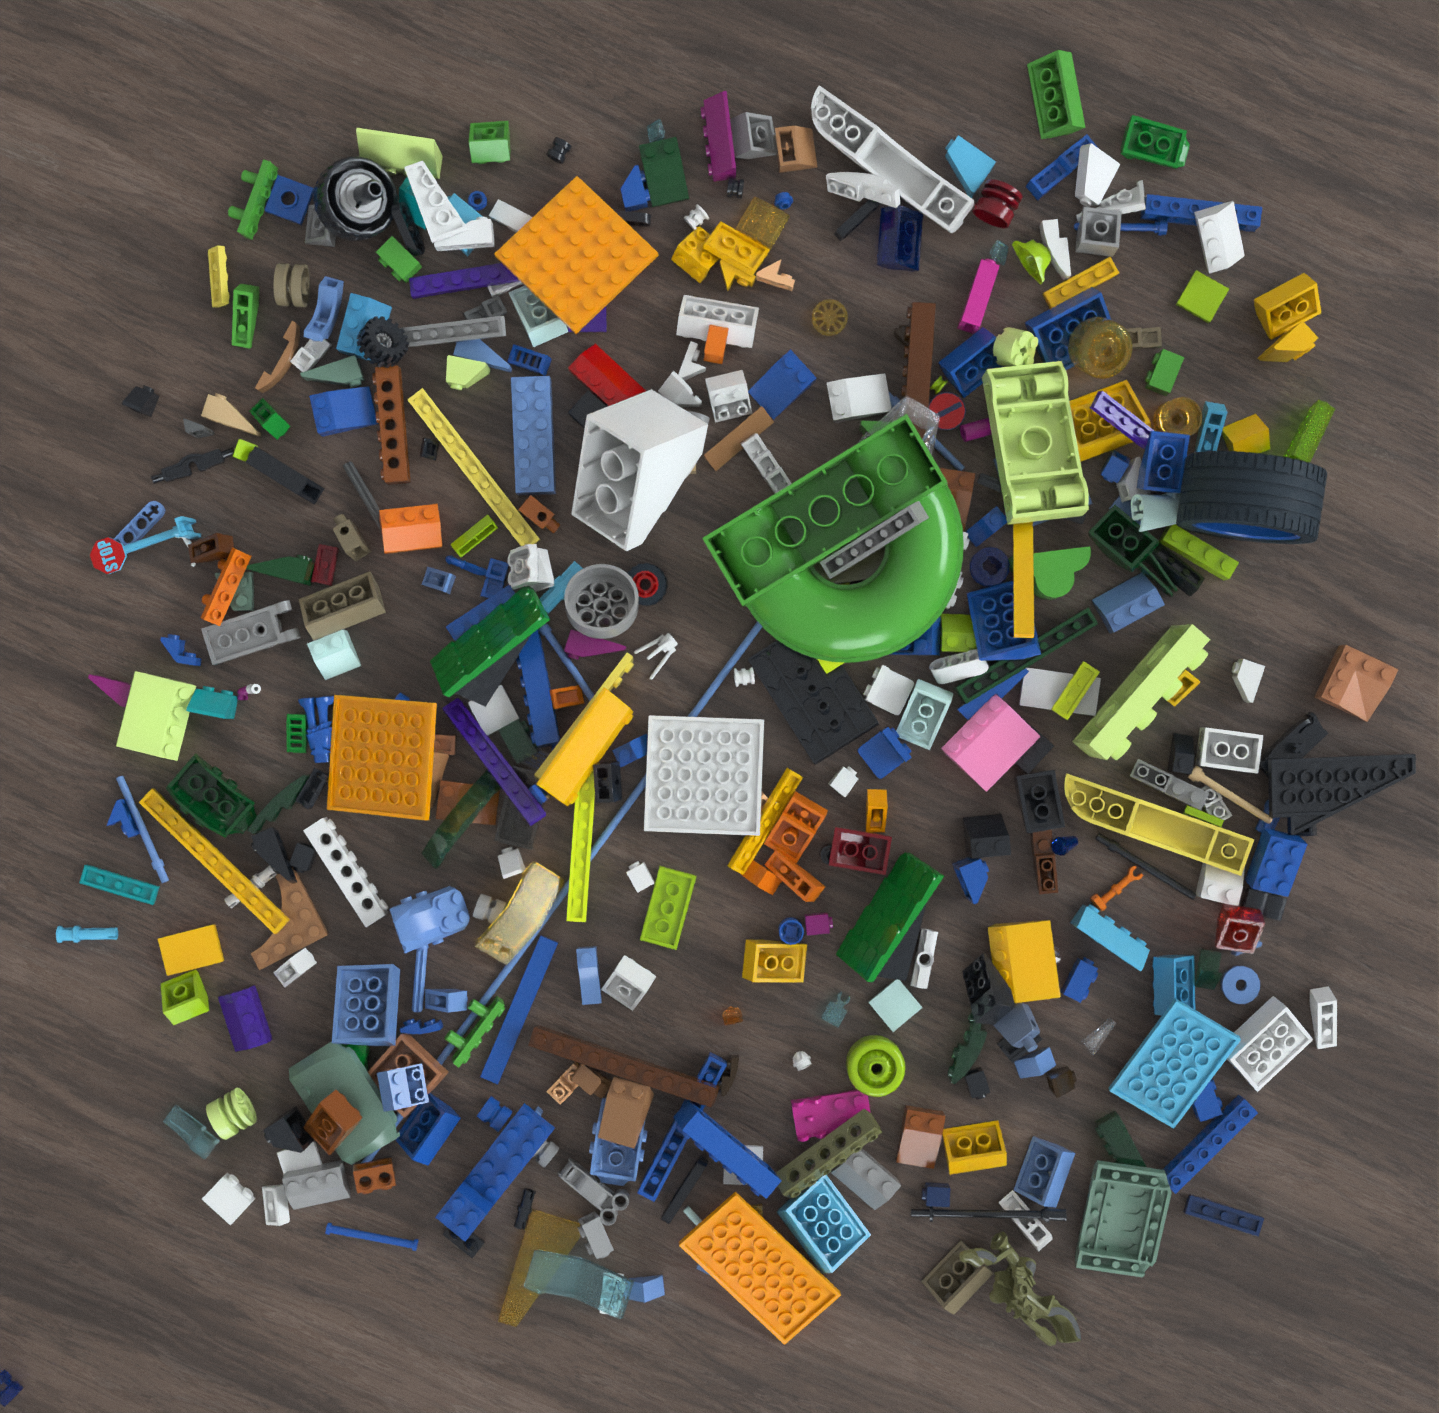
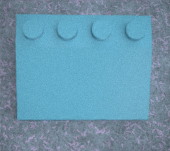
(824, 1224)

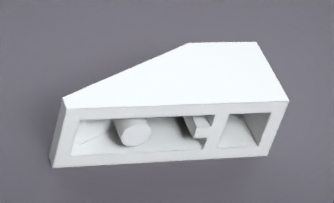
(479, 236)
(1324, 1017)
(1030, 1227)

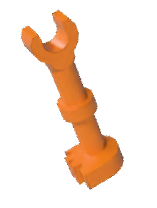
(1100, 903)

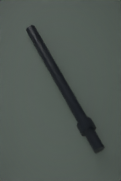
(1114, 846)

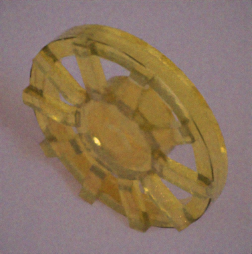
(829, 317)

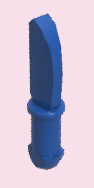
(465, 565)

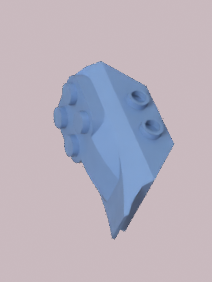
(429, 918)
(615, 1162)

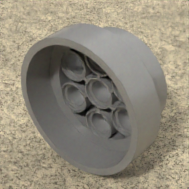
(613, 583)

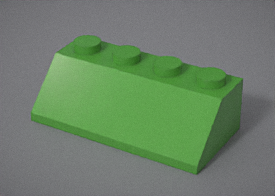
(1056, 94)

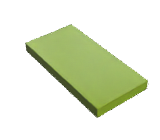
(668, 907)

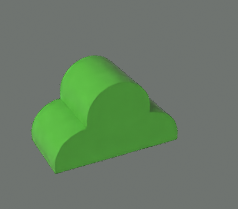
(1056, 570)

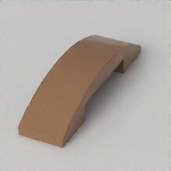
(268, 381)

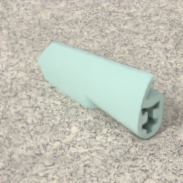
(1155, 510)

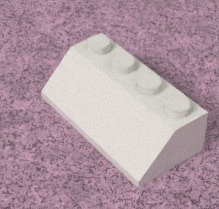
(699, 313)

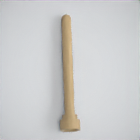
(1198, 775)

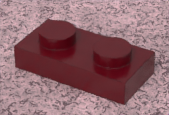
(325, 564)

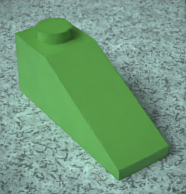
(244, 314)

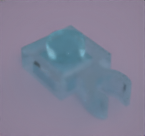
(835, 1012)

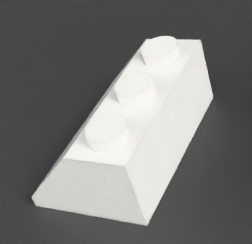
(1219, 236)

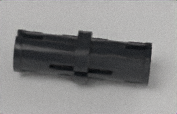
(524, 1208)

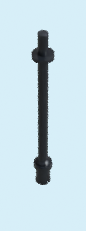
(1045, 1214)

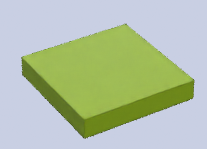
(1202, 296)

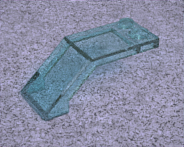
(579, 1280)

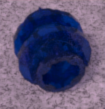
(996, 557)

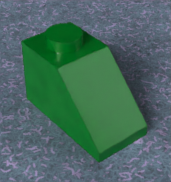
(270, 419)

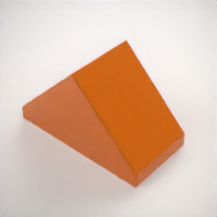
(566, 697)
(762, 877)

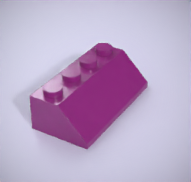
(719, 137)

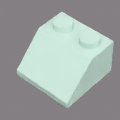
(334, 654)

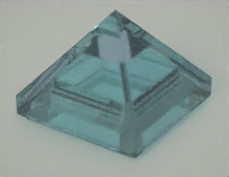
(656, 131)
(999, 252)

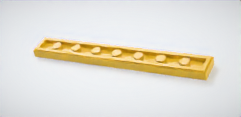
(1023, 580)

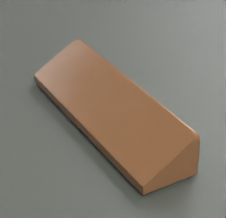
(730, 445)

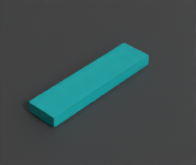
(119, 884)

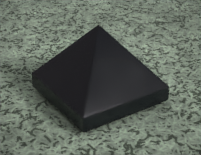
(429, 449)

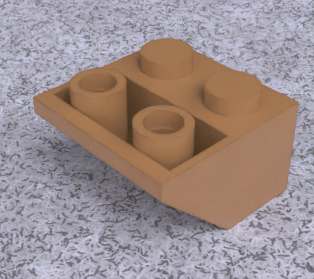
(795, 148)

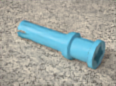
(77, 934)

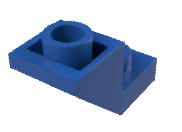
(176, 649)

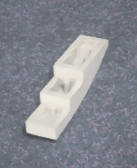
(509, 216)
(765, 463)

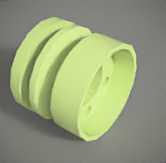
(231, 1113)

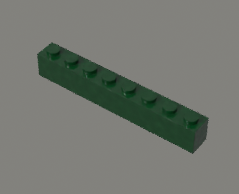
(1005, 669)

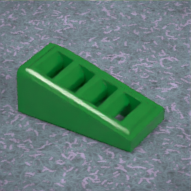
(289, 727)

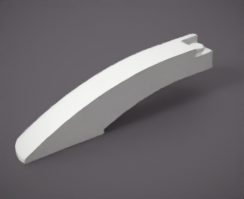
(884, 157)

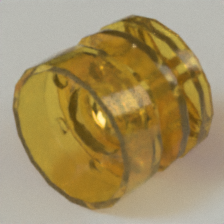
(1184, 410)

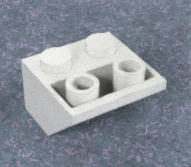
(728, 396)

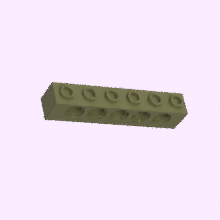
(817, 1153)

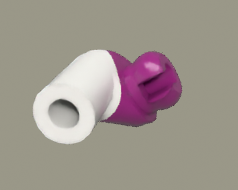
(249, 689)

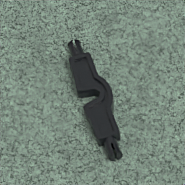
(183, 468)

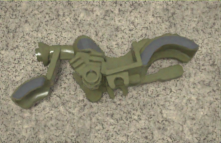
(1016, 1291)

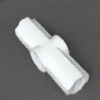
(922, 970)

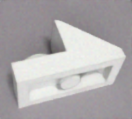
(689, 368)

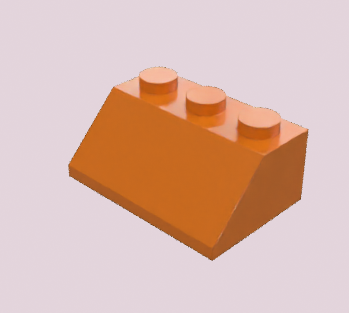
(410, 528)

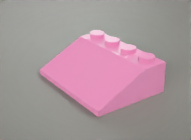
(990, 742)

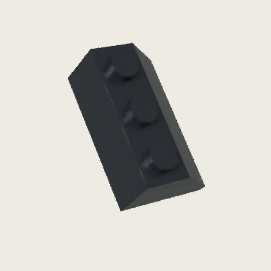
(288, 1132)

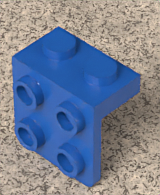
(884, 752)

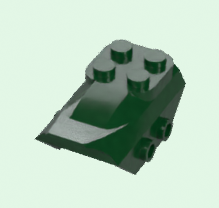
(211, 798)

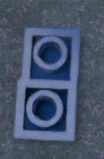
(416, 1027)

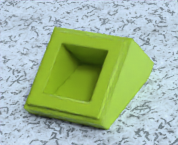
(243, 449)

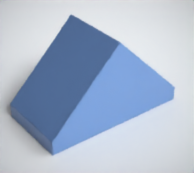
(438, 580)
(1035, 1063)
(647, 1288)

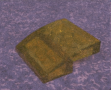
(762, 222)

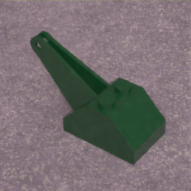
(1122, 542)

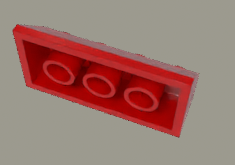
(604, 376)

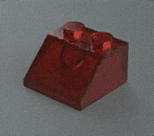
(1239, 928)

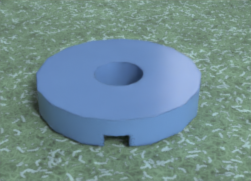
(1251, 987)

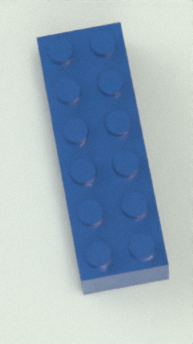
(726, 1149)

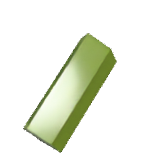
(475, 535)

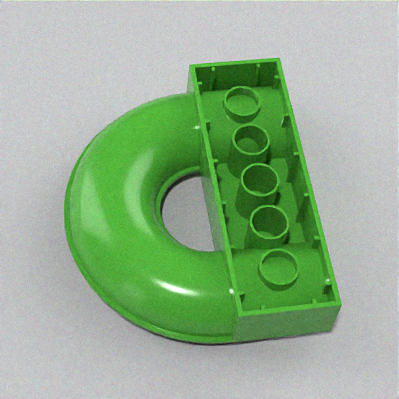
(776, 544)

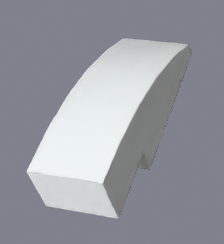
(1057, 246)

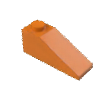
(795, 877)

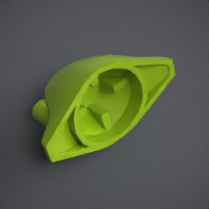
(1034, 258)

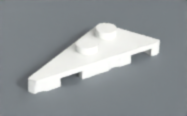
(1124, 201)

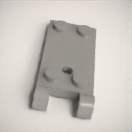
(241, 634)

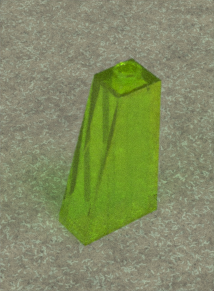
(1310, 432)

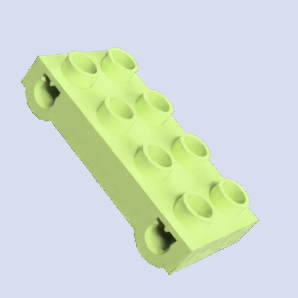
(1035, 442)

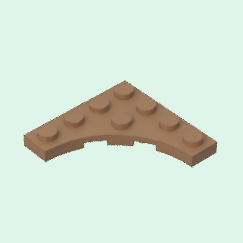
(300, 931)

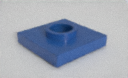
(296, 211)

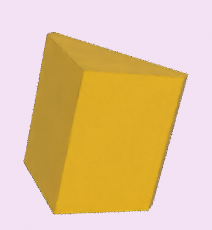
(1247, 435)

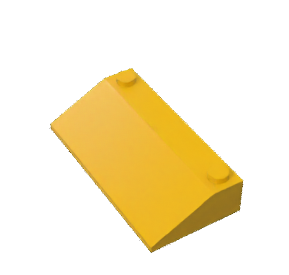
(585, 747)

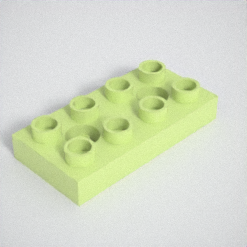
(1133, 700)

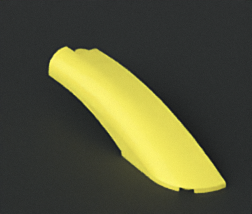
(1158, 825)

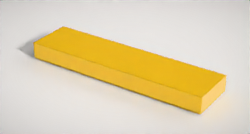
(1086, 279)

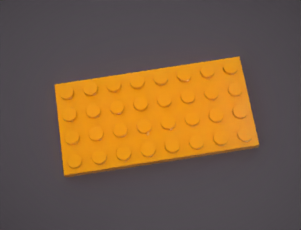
(759, 1268)

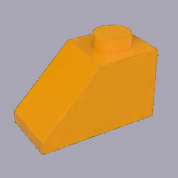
(876, 810)

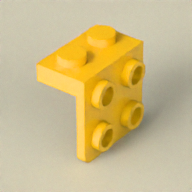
(692, 256)

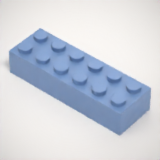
(533, 435)

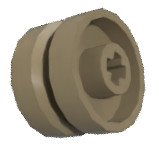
(291, 285)

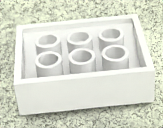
(1268, 1043)

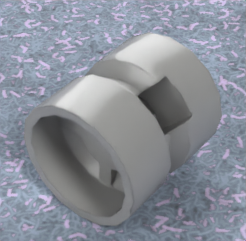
(488, 909)
(546, 1153)

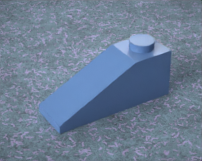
(479, 351)

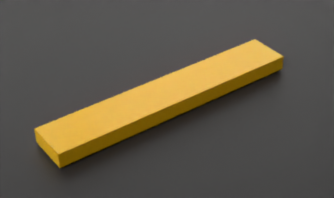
(769, 815)

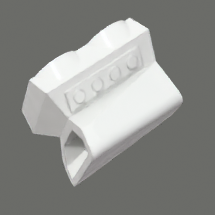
(530, 568)

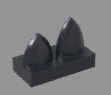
(470, 1246)

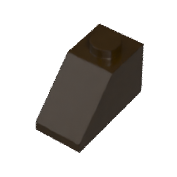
(1061, 1081)

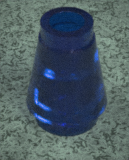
(1063, 845)

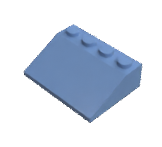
(366, 1005)

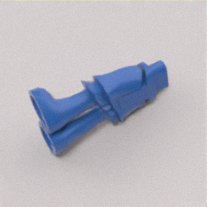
(318, 735)

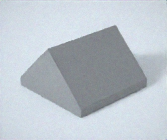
(316, 232)

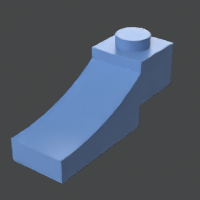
(589, 975)

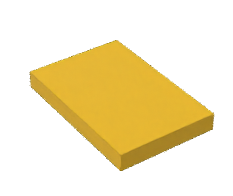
(736, 248)
(191, 949)

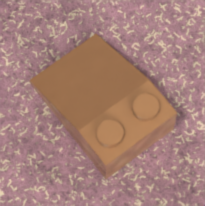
(625, 1112)

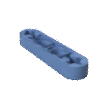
(132, 526)

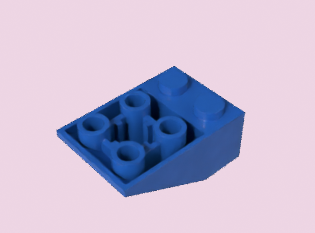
(926, 644)

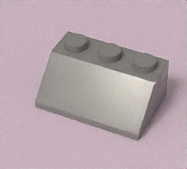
(867, 1179)
(316, 1185)

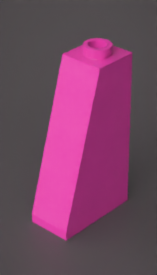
(978, 296)

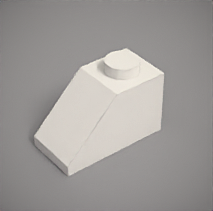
(1247, 678)
(844, 780)
(510, 862)
(295, 967)

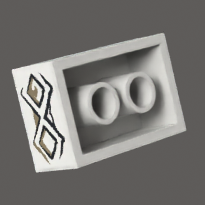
(1229, 750)

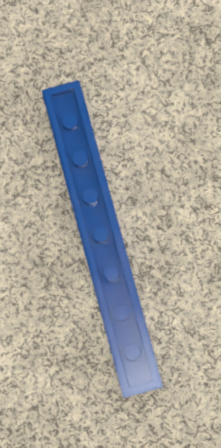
(519, 1009)

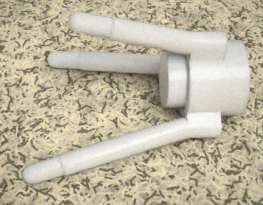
(666, 644)

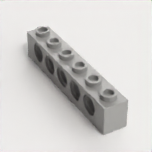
(874, 539)

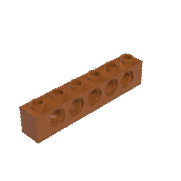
(401, 473)

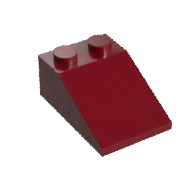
(860, 850)

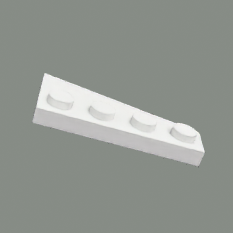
(437, 211)

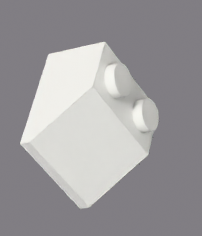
(628, 982)
(229, 1198)

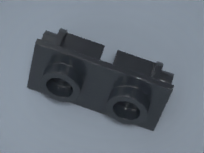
(312, 788)

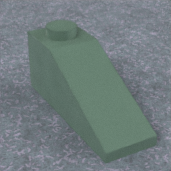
(341, 372)

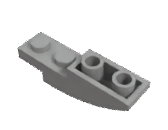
(1169, 784)

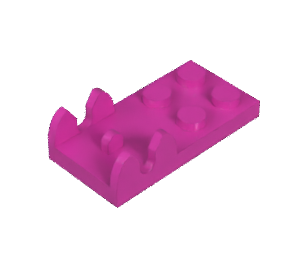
(825, 1113)

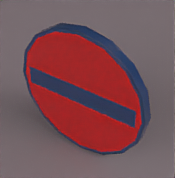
(950, 409)

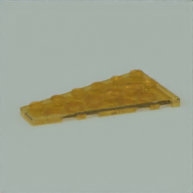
(544, 1234)

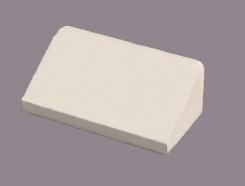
(275, 1205)

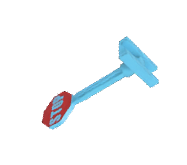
(110, 554)

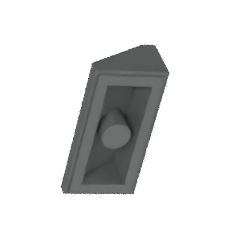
(197, 430)

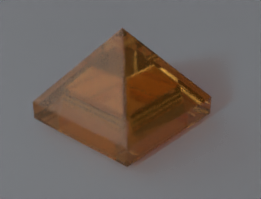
(732, 1015)

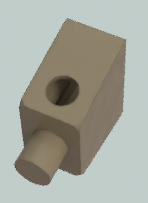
(350, 538)

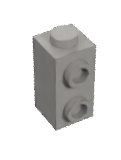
(596, 1236)

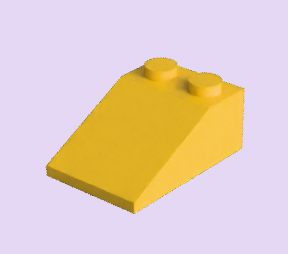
(774, 961)

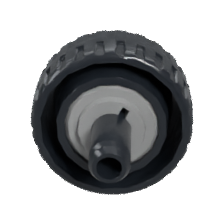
(355, 198)

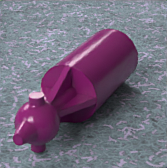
(975, 430)

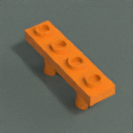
(225, 587)

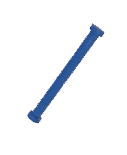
(372, 1236)

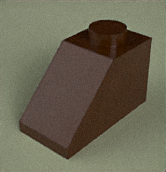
(211, 548)

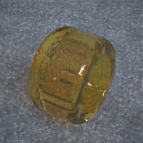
(1087, 344)

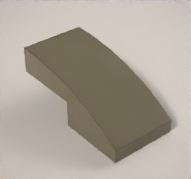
(1145, 337)

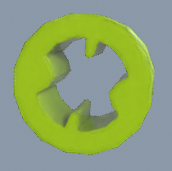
(938, 385)

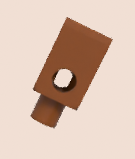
(531, 508)

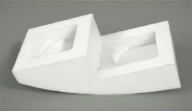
(310, 354)

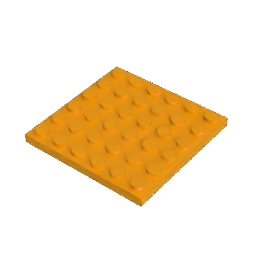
(576, 254)
(381, 757)

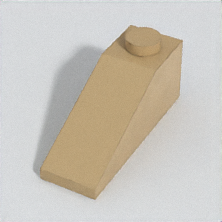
(223, 412)

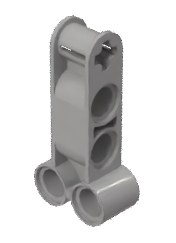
(593, 1190)

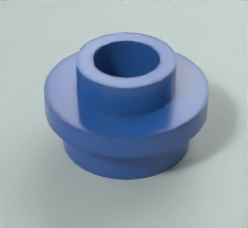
(477, 195)
(783, 200)

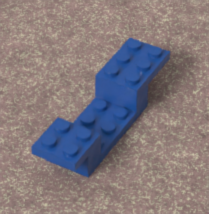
(495, 1172)

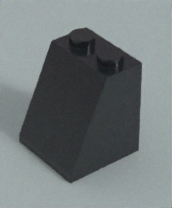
(986, 836)

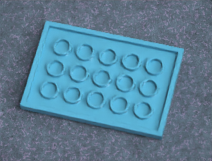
(1174, 1063)

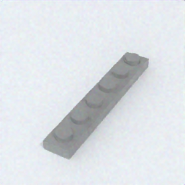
(455, 331)

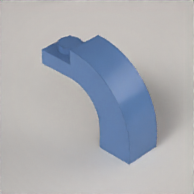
(326, 310)

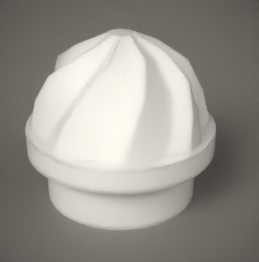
(801, 1060)

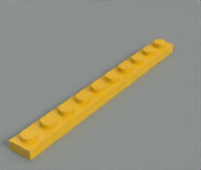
(214, 861)

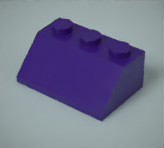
(245, 1018)

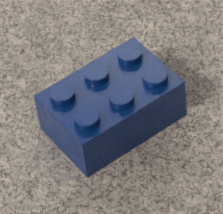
(1276, 862)

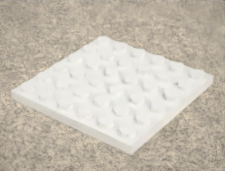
(704, 775)

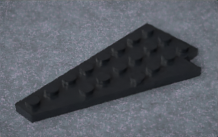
(1322, 786)

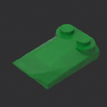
(1155, 142)

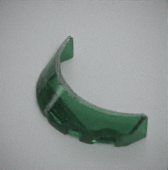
(460, 819)

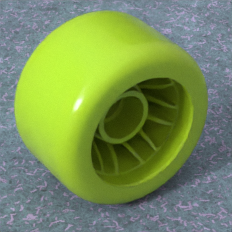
(874, 1050)

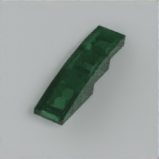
(285, 799)

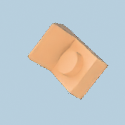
(770, 276)

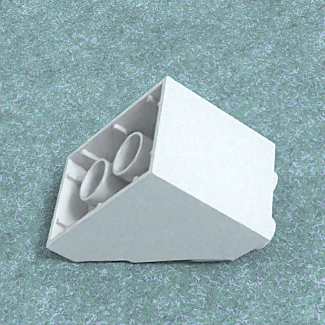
(634, 465)

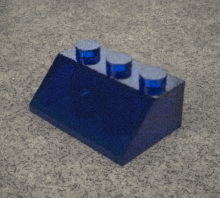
(900, 238)

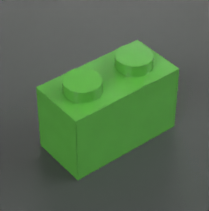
(398, 259)
(1164, 372)

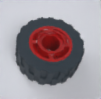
(657, 579)

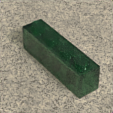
(1118, 1140)

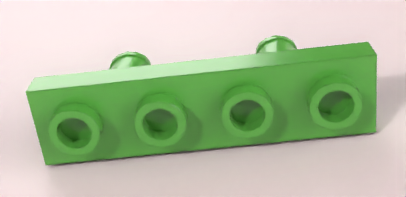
(260, 193)
(473, 1040)

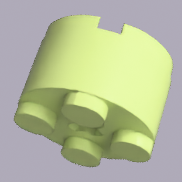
(1015, 347)

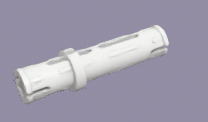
(258, 880)

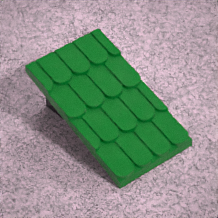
(486, 651)
(890, 925)

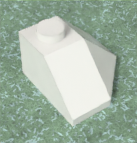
(679, 392)

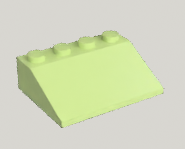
(398, 150)
(155, 715)

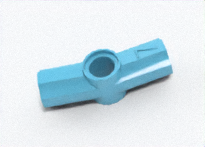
(556, 593)

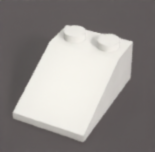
(859, 397)
(1219, 885)

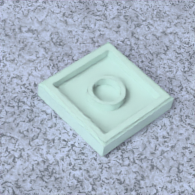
(895, 1004)

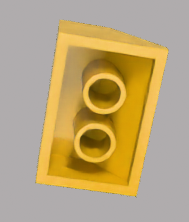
(1288, 305)
(1291, 344)
(974, 1147)

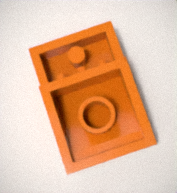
(796, 826)

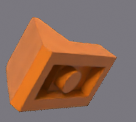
(715, 344)

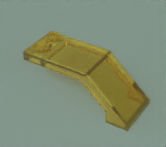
(522, 915)

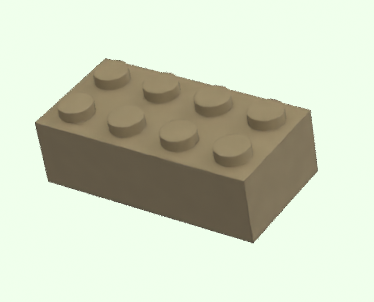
(341, 606)

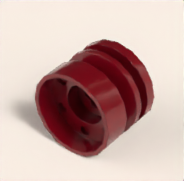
(997, 203)

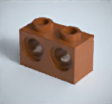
(373, 1170)

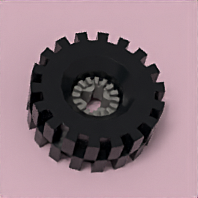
(382, 331)

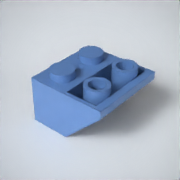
(402, 1087)

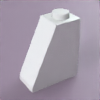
(1093, 174)

